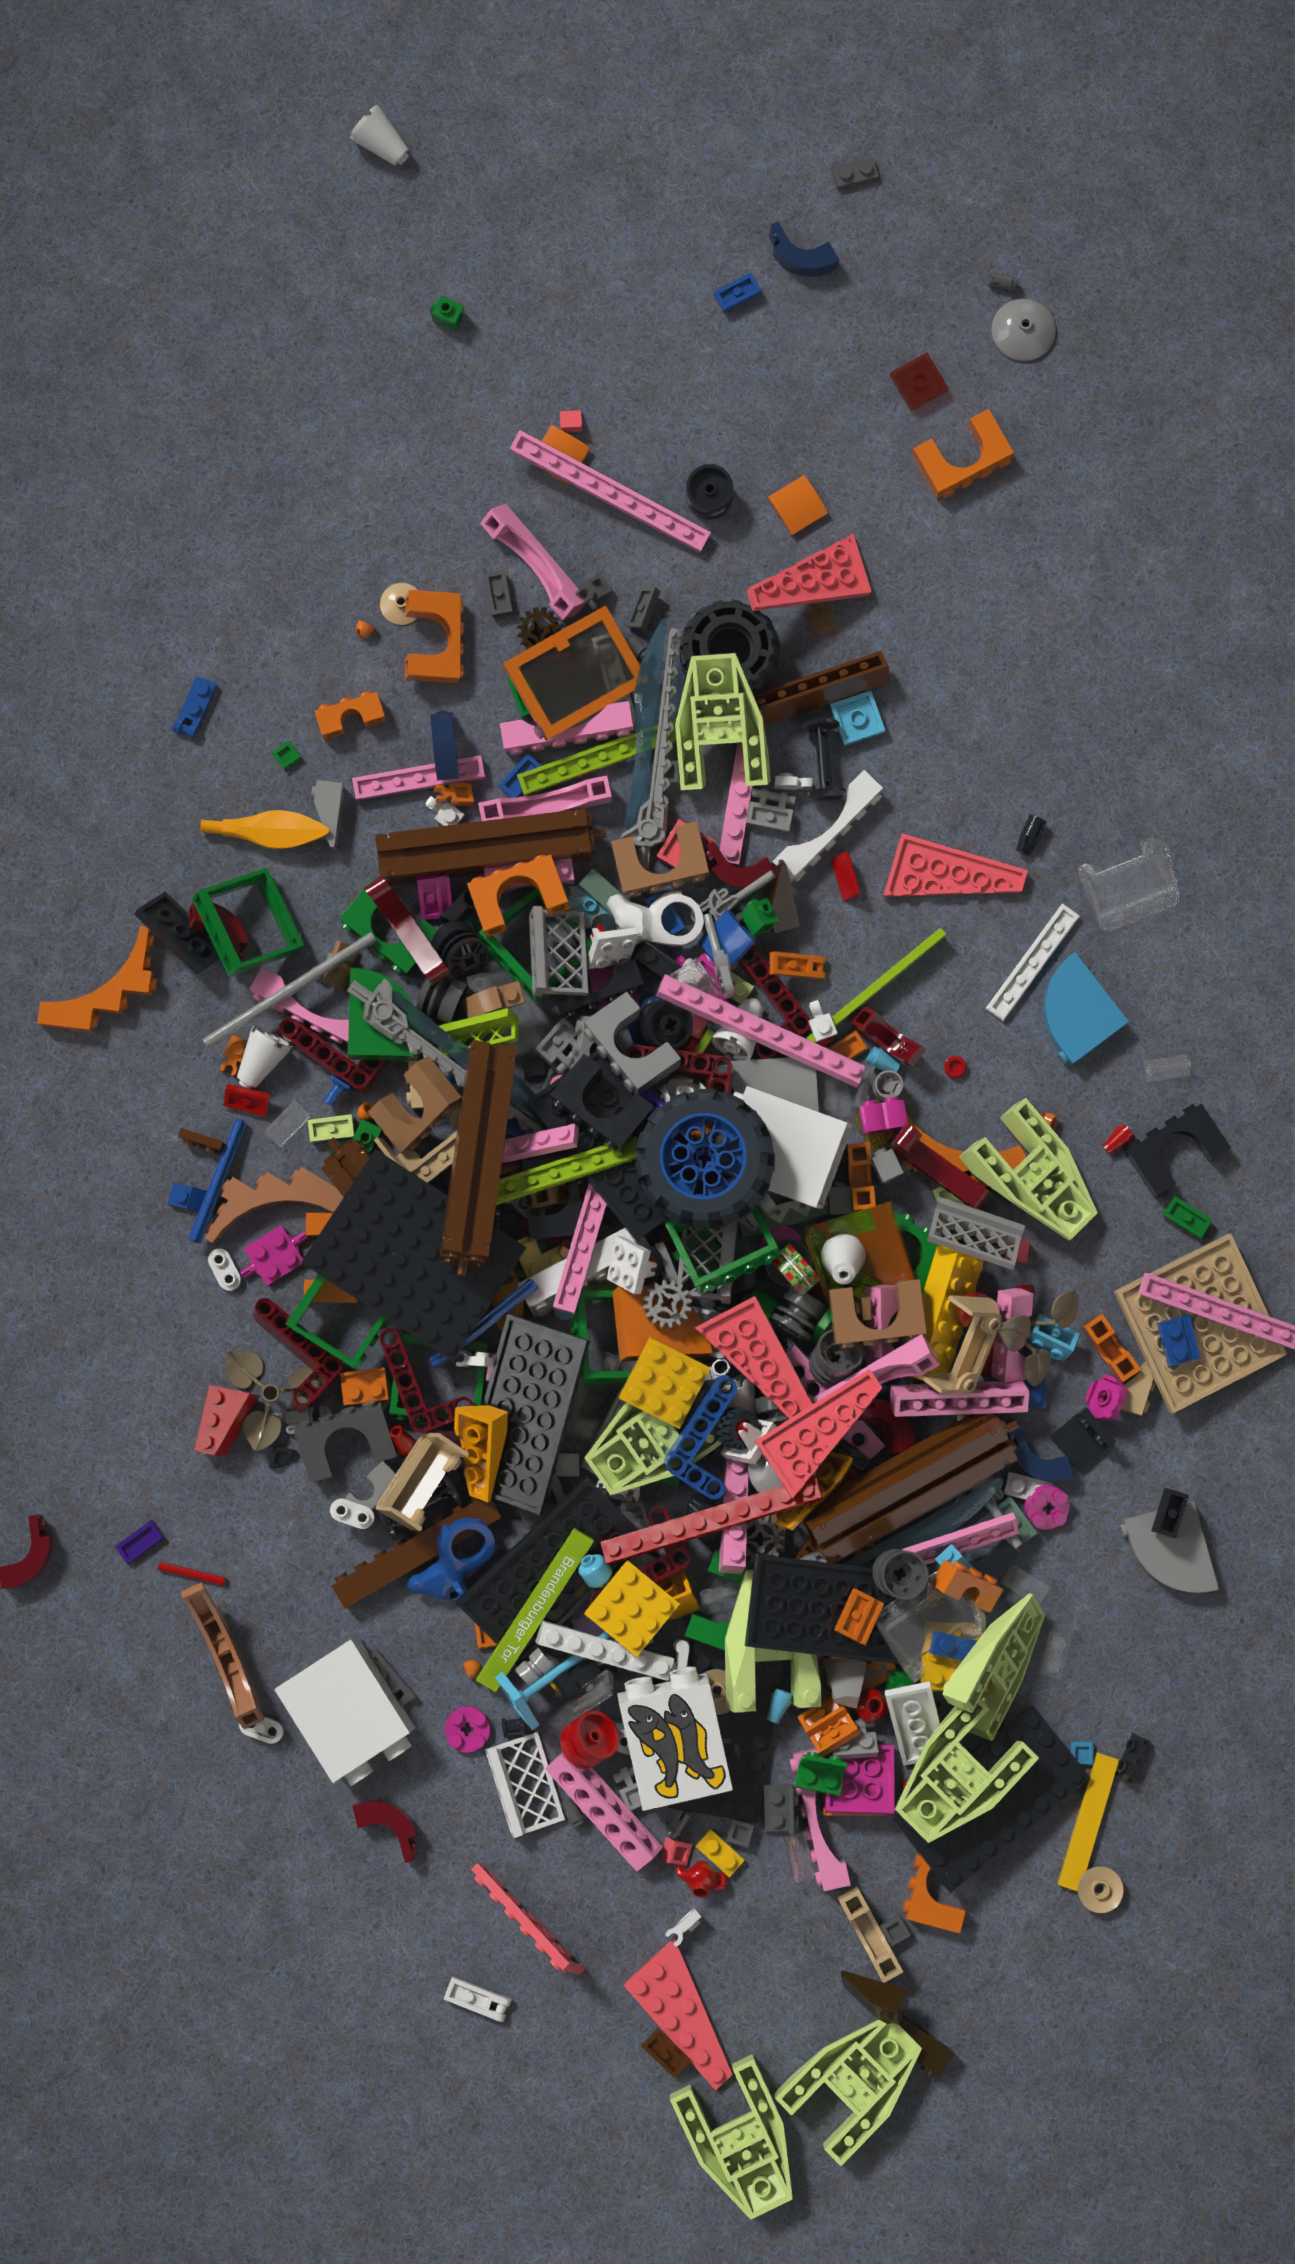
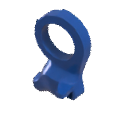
(448, 1576)

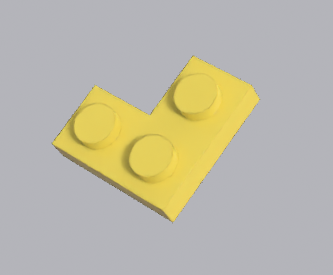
(534, 1261)

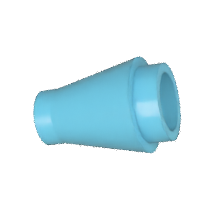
(882, 1060)
(778, 1705)

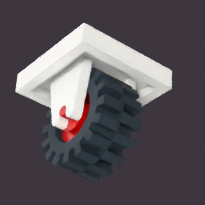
(739, 1433)

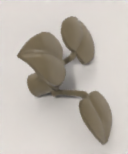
(1017, 1330)
(260, 1427)

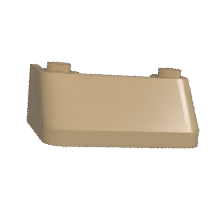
(434, 1162)
(974, 1348)
(418, 1479)

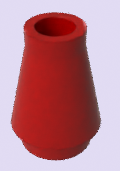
(1118, 1139)
(402, 1440)

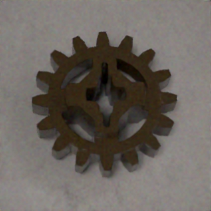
(538, 622)

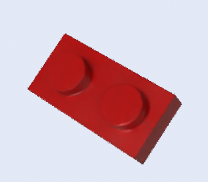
(246, 1100)

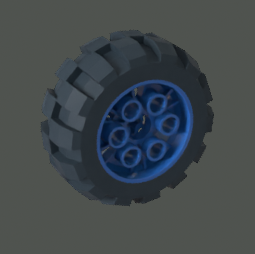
(720, 1201)

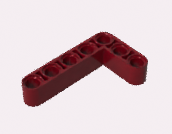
(407, 930)
(784, 995)
(335, 1059)
(689, 1068)
(938, 1168)
(301, 1350)
(414, 1389)
(667, 1559)

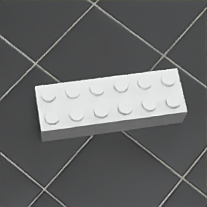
(548, 1280)

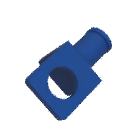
(338, 1088)

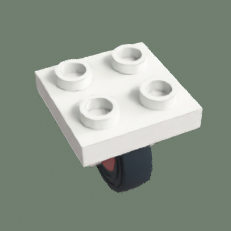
(609, 943)
(634, 1265)

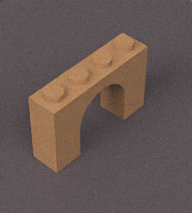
(636, 879)
(437, 1097)
(848, 1328)

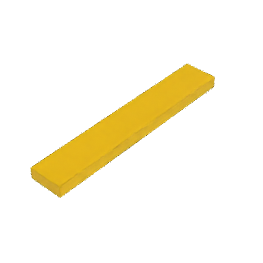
(1088, 1821)

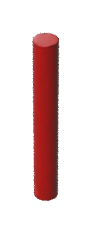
(191, 1573)

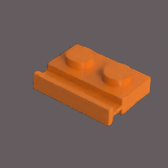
(364, 1386)
(859, 1616)

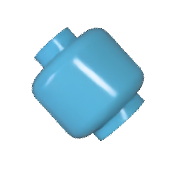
(595, 1571)

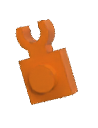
(457, 792)
(234, 1052)

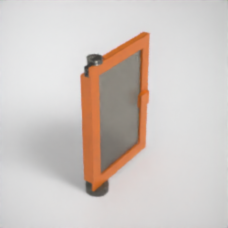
(574, 673)

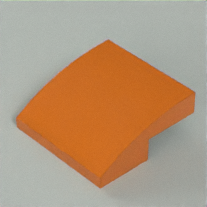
(566, 444)
(797, 505)
(828, 1726)

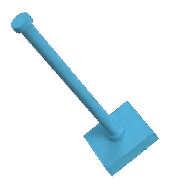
(519, 1699)

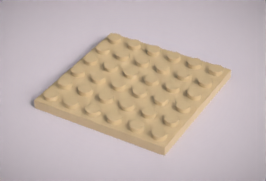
(1224, 1351)

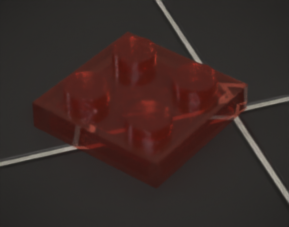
(919, 381)

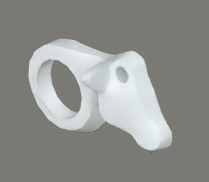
(649, 919)

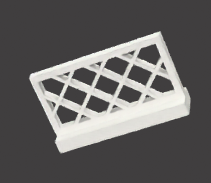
(505, 1789)

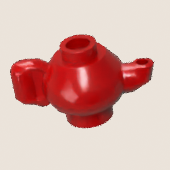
(871, 1705)
(702, 1878)

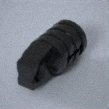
(1030, 835)
(860, 1460)

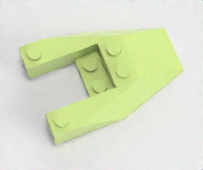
(719, 710)
(1044, 1182)
(635, 1449)
(999, 1661)
(741, 1662)
(950, 1784)
(865, 2073)
(746, 2153)

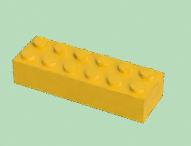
(949, 1275)

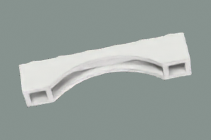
(860, 795)
(603, 1650)

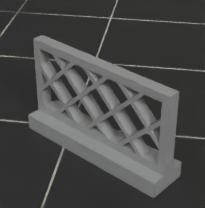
(540, 947)
(979, 1224)
(727, 1256)

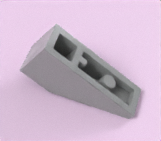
(329, 801)

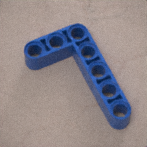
(699, 1436)

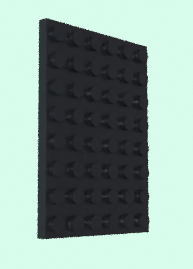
(387, 1252)

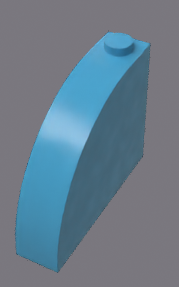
(1078, 1011)

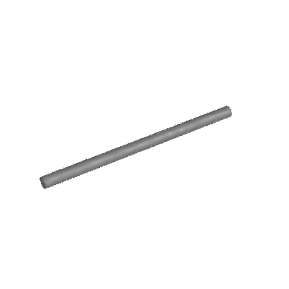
(289, 990)

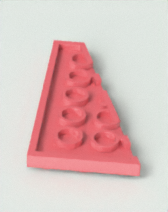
(822, 577)
(935, 869)
(756, 1352)
(808, 1438)
(529, 1924)
(674, 2004)

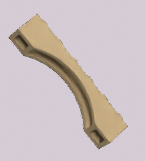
(1138, 1390)

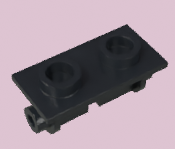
(1128, 1767)

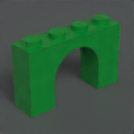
(359, 919)
(927, 1248)
(706, 1629)

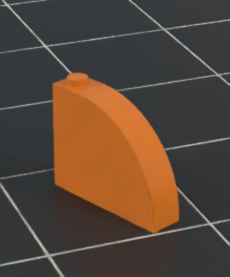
(635, 1329)

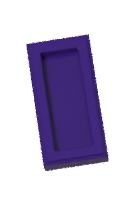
(139, 1542)

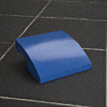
(733, 938)

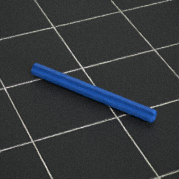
(217, 1181)
(493, 1316)

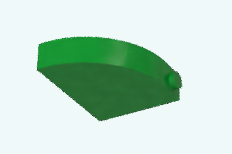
(363, 1039)

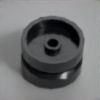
(699, 484)
(664, 1023)

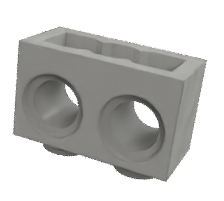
(885, 1166)

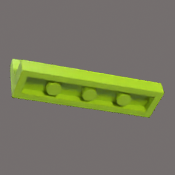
(484, 1024)

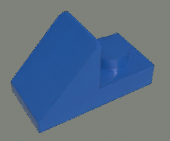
(186, 1197)

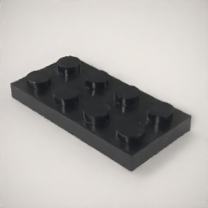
(172, 927)

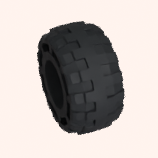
(738, 619)

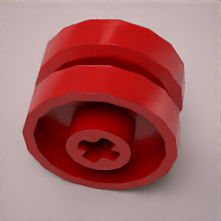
(589, 1739)

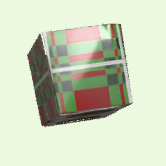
(795, 1270)

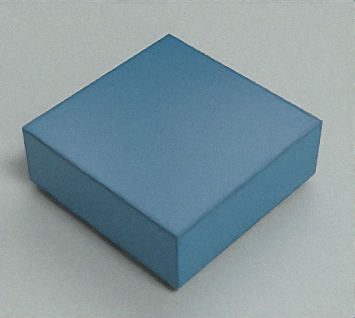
(1083, 1752)

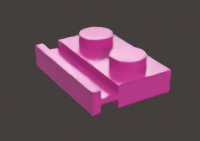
(434, 895)

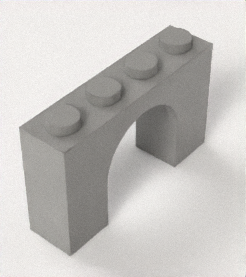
(637, 1072)

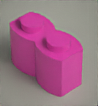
(882, 1116)

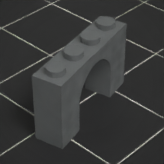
(368, 1419)

